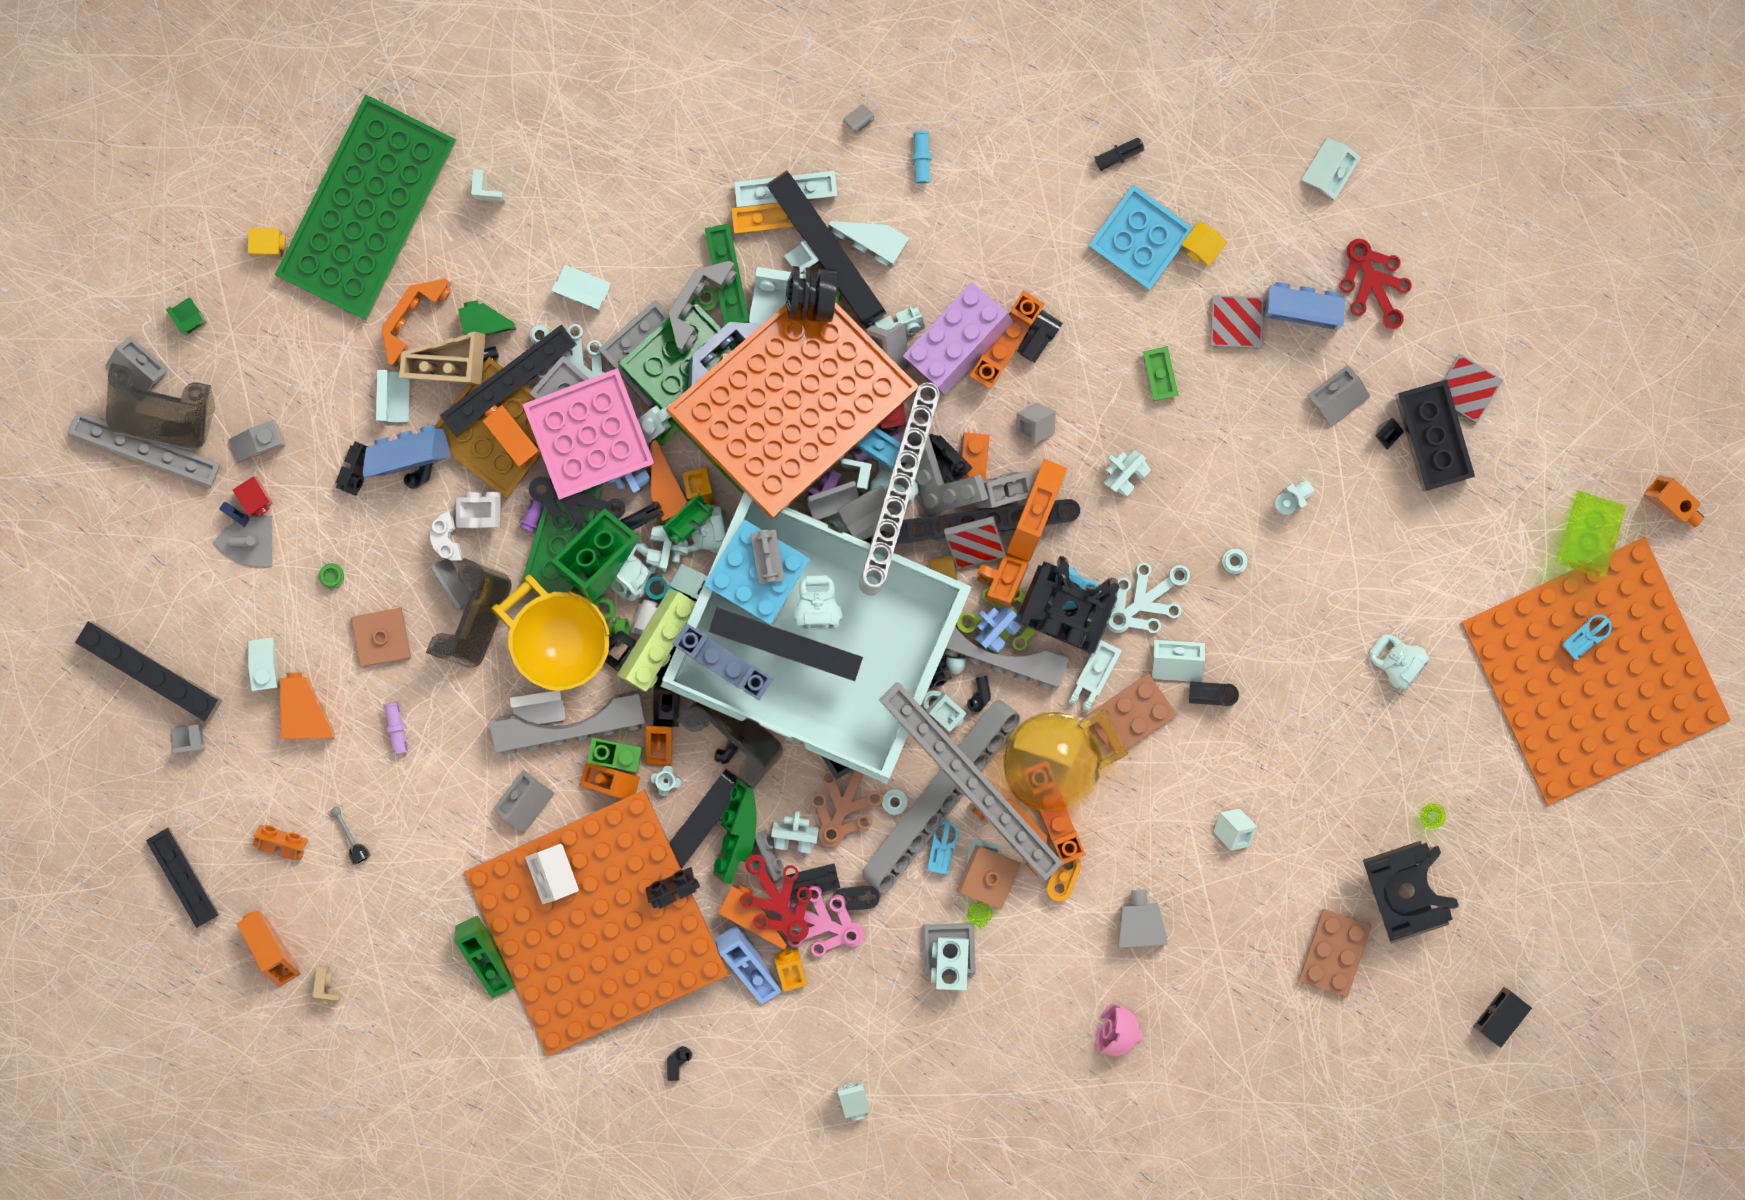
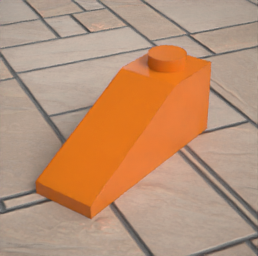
(664, 485)
(744, 916)

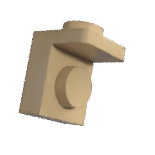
(322, 981)

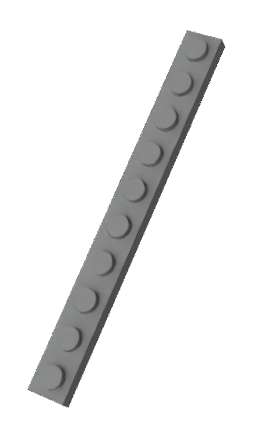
(970, 781)

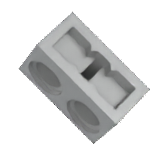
(1006, 489)

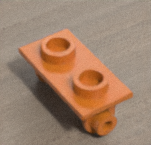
(291, 844)

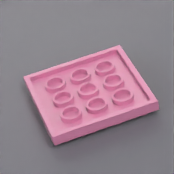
(588, 434)

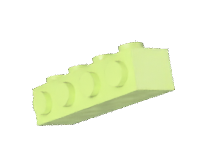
(656, 641)

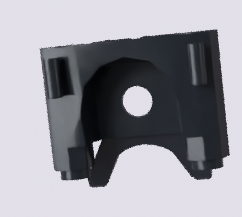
(1045, 601)
(1414, 915)

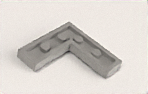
(630, 337)
(946, 496)

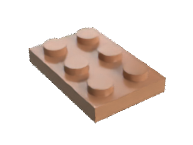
(1135, 712)
(1335, 952)

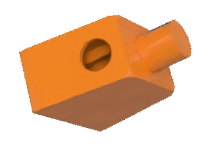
(1674, 500)

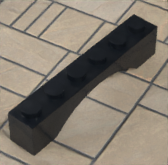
(148, 671)

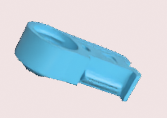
(1583, 638)
(941, 852)

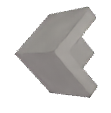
(1035, 423)
(187, 738)

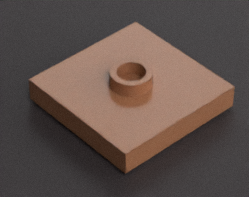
(381, 637)
(988, 876)

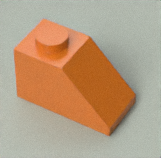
(609, 780)

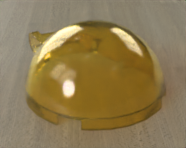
(1057, 759)

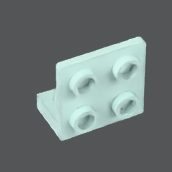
(768, 294)

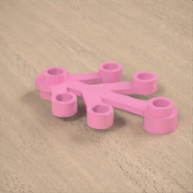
(823, 923)

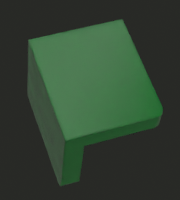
(186, 316)

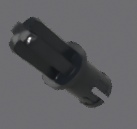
(1119, 154)

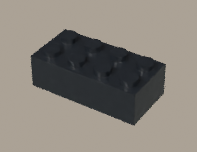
(1434, 435)

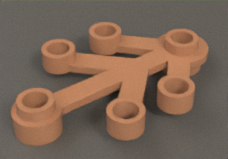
(843, 807)

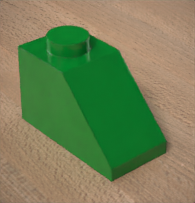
(483, 319)

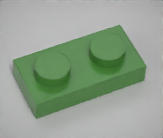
(1160, 373)

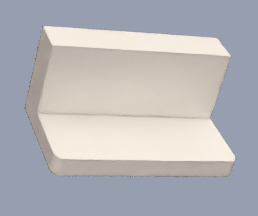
(540, 707)
(552, 873)

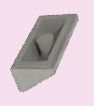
(448, 579)

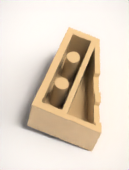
(447, 361)

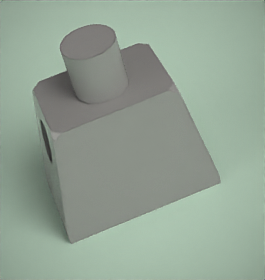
(1141, 923)

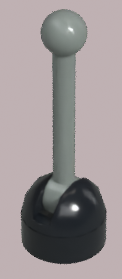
(357, 852)

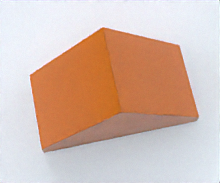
(659, 745)

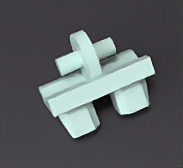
(1123, 468)
(1293, 497)
(660, 558)
(794, 829)

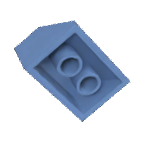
(1305, 306)
(406, 452)

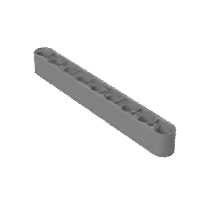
(897, 499)
(938, 800)

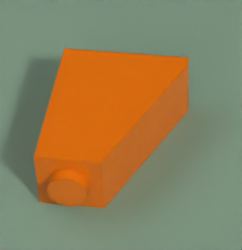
(511, 436)
(301, 710)
(267, 948)

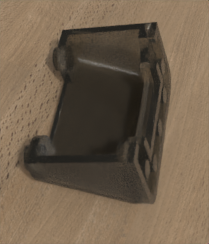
(157, 416)
(478, 620)
(750, 737)

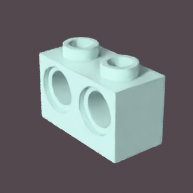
(958, 963)

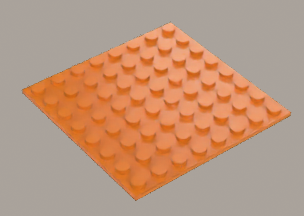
(1622, 696)
(603, 948)

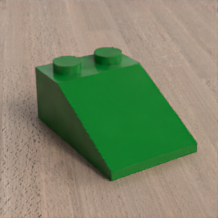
(596, 555)

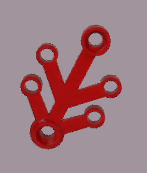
(1373, 280)
(778, 901)

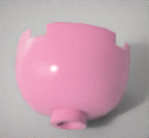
(1119, 1032)

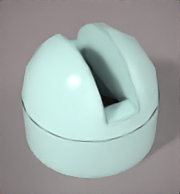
(955, 664)

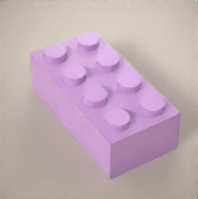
(958, 338)

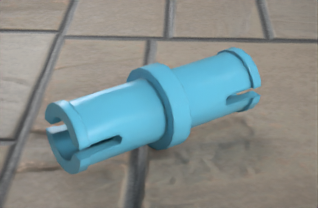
(922, 157)

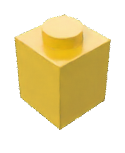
(266, 242)
(1203, 244)

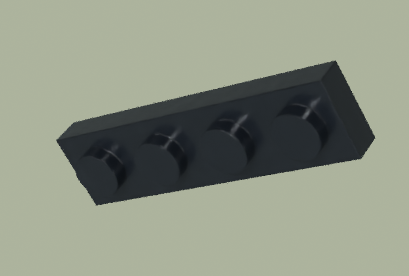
(182, 877)

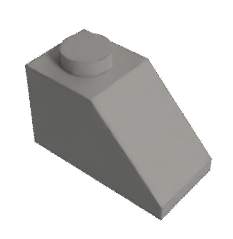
(257, 441)

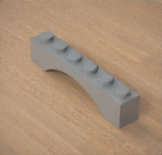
(1042, 666)
(515, 732)

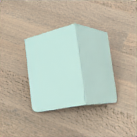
(802, 257)
(1235, 829)

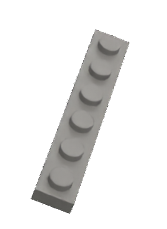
(159, 456)

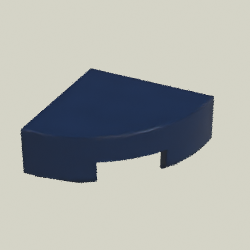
(233, 513)

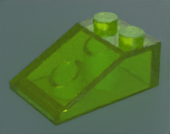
(1590, 534)

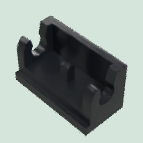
(1502, 1017)

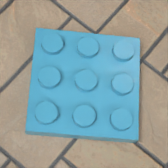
(1140, 237)
(737, 576)

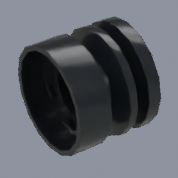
(812, 294)

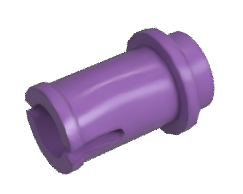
(532, 516)

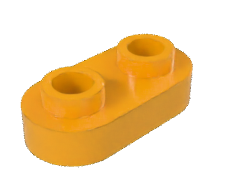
(1066, 878)

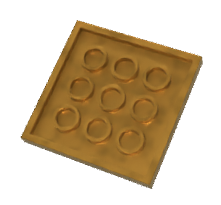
(479, 448)

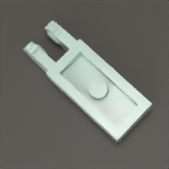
(1095, 673)

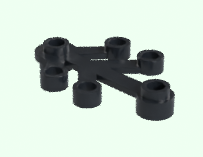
(570, 502)

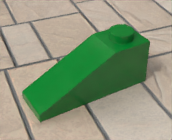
(483, 956)

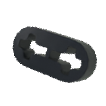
(857, 891)

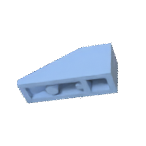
(747, 964)

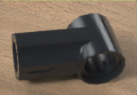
(1041, 332)
(1209, 693)

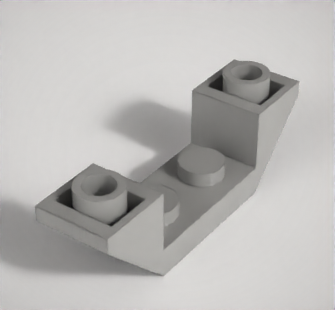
(716, 274)

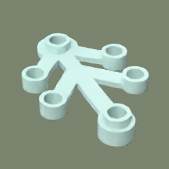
(577, 358)
(1144, 602)

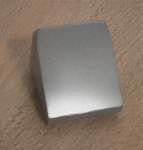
(859, 118)

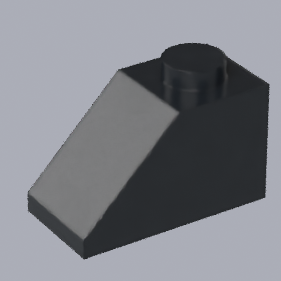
(665, 704)

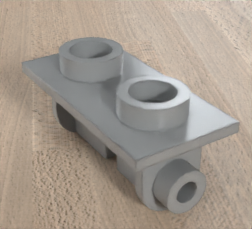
(767, 556)
(764, 847)

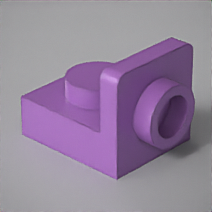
(828, 481)

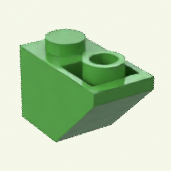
(615, 754)

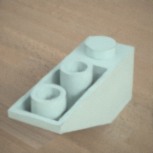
(876, 238)

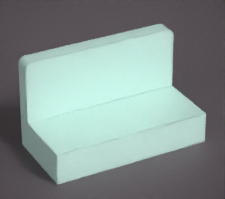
(1331, 168)
(479, 188)
(581, 287)
(392, 397)
(864, 475)
(1178, 660)

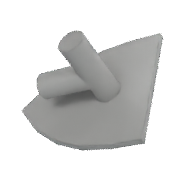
(248, 544)

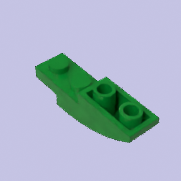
(741, 823)

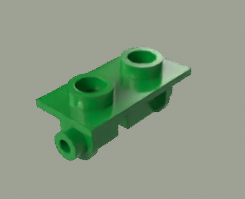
(679, 526)

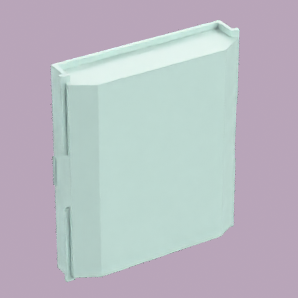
(895, 632)

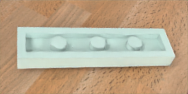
(813, 185)

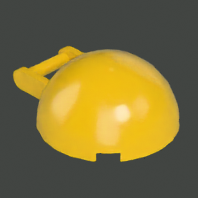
(555, 637)

